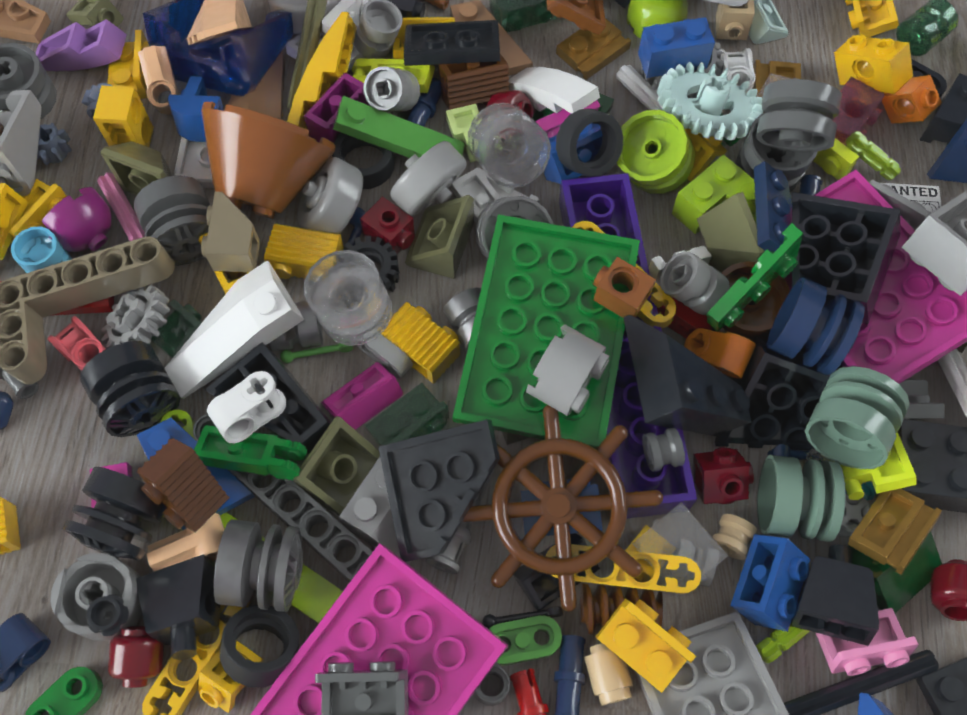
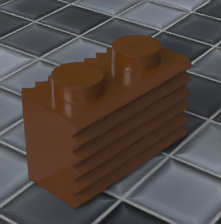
(472, 82)
(183, 485)

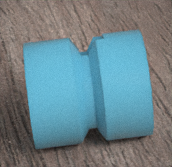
(35, 249)

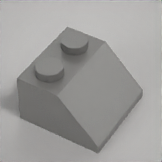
(370, 512)

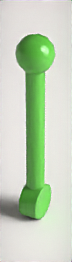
(288, 356)

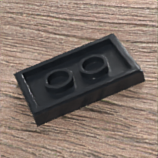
(451, 43)

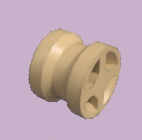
(735, 535)

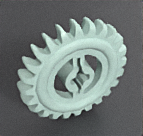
(713, 96)

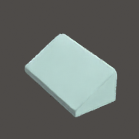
(766, 23)

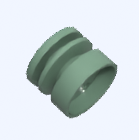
(857, 417)
(800, 497)

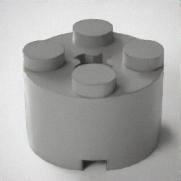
(567, 370)
(90, 578)

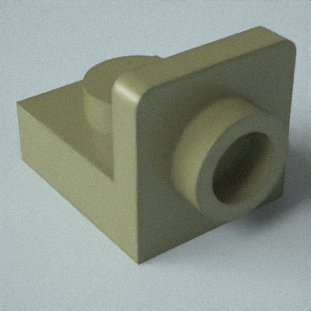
(93, 12)

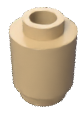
(608, 675)

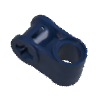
(20, 647)

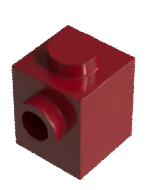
(390, 224)

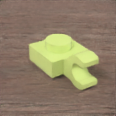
(459, 122)

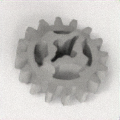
(136, 316)

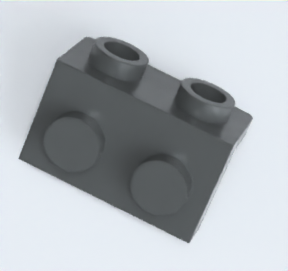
(364, 692)

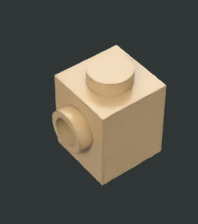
(734, 21)

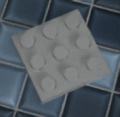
(722, 678)

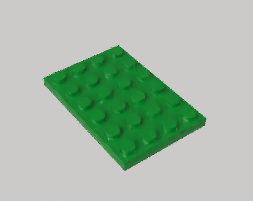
(531, 288)

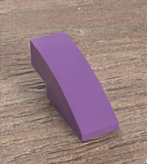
(81, 48)

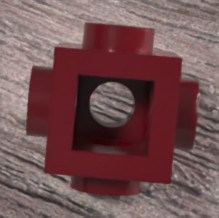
(722, 476)

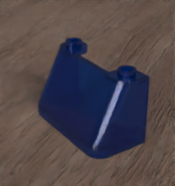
(226, 63)

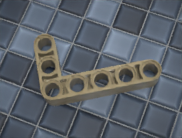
(67, 286)

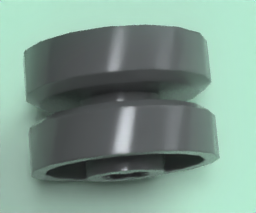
(23, 71)
(799, 115)

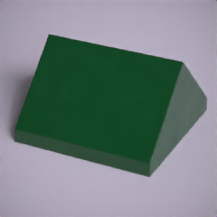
(895, 589)

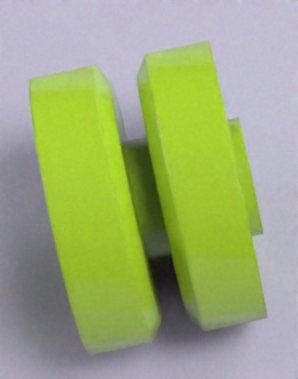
(656, 152)

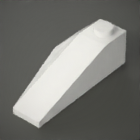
(249, 314)

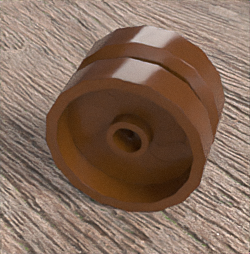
(757, 316)

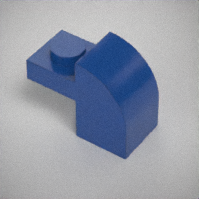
(187, 109)

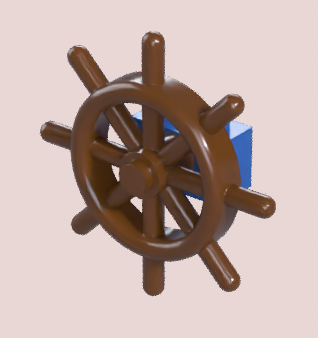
(561, 508)

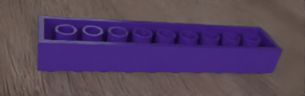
(612, 208)

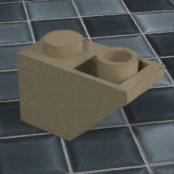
(230, 239)

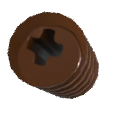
(600, 607)

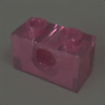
(857, 109)

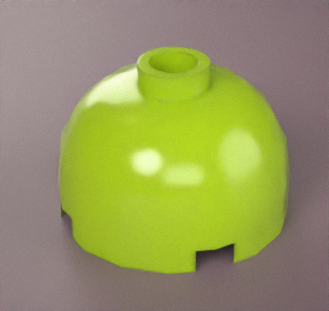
(651, 12)

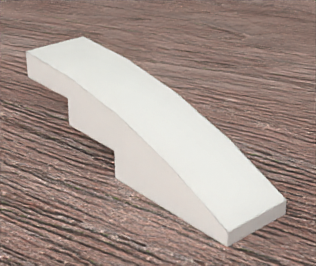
(554, 89)

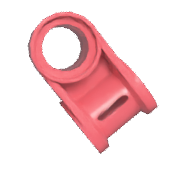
(77, 343)

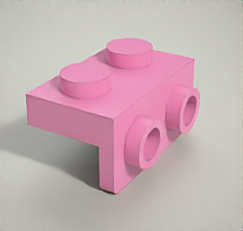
(886, 647)

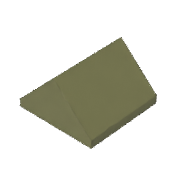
(442, 237)
(337, 466)

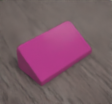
(364, 396)

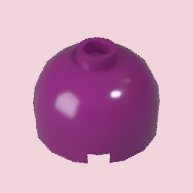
(80, 222)

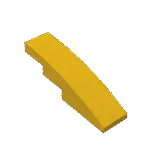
(324, 68)

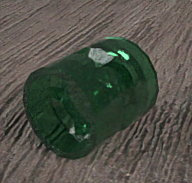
(928, 26)

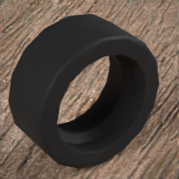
(610, 148)
(374, 175)
(258, 673)

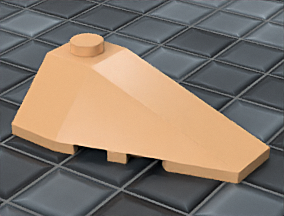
(218, 19)

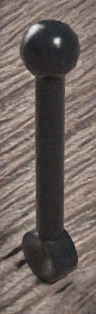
(490, 620)

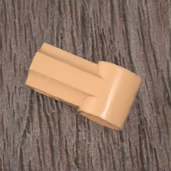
(158, 75)
(187, 545)

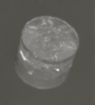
(520, 156)
(348, 297)

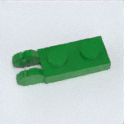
(251, 455)

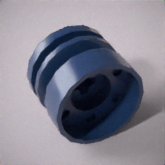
(823, 330)

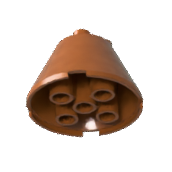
(260, 157)

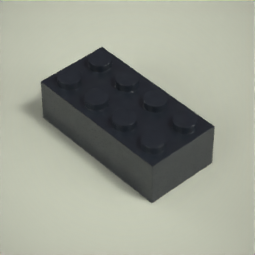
(939, 463)

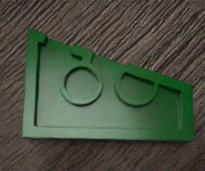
(769, 266)

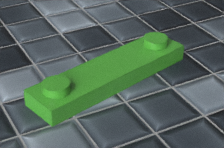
(387, 129)

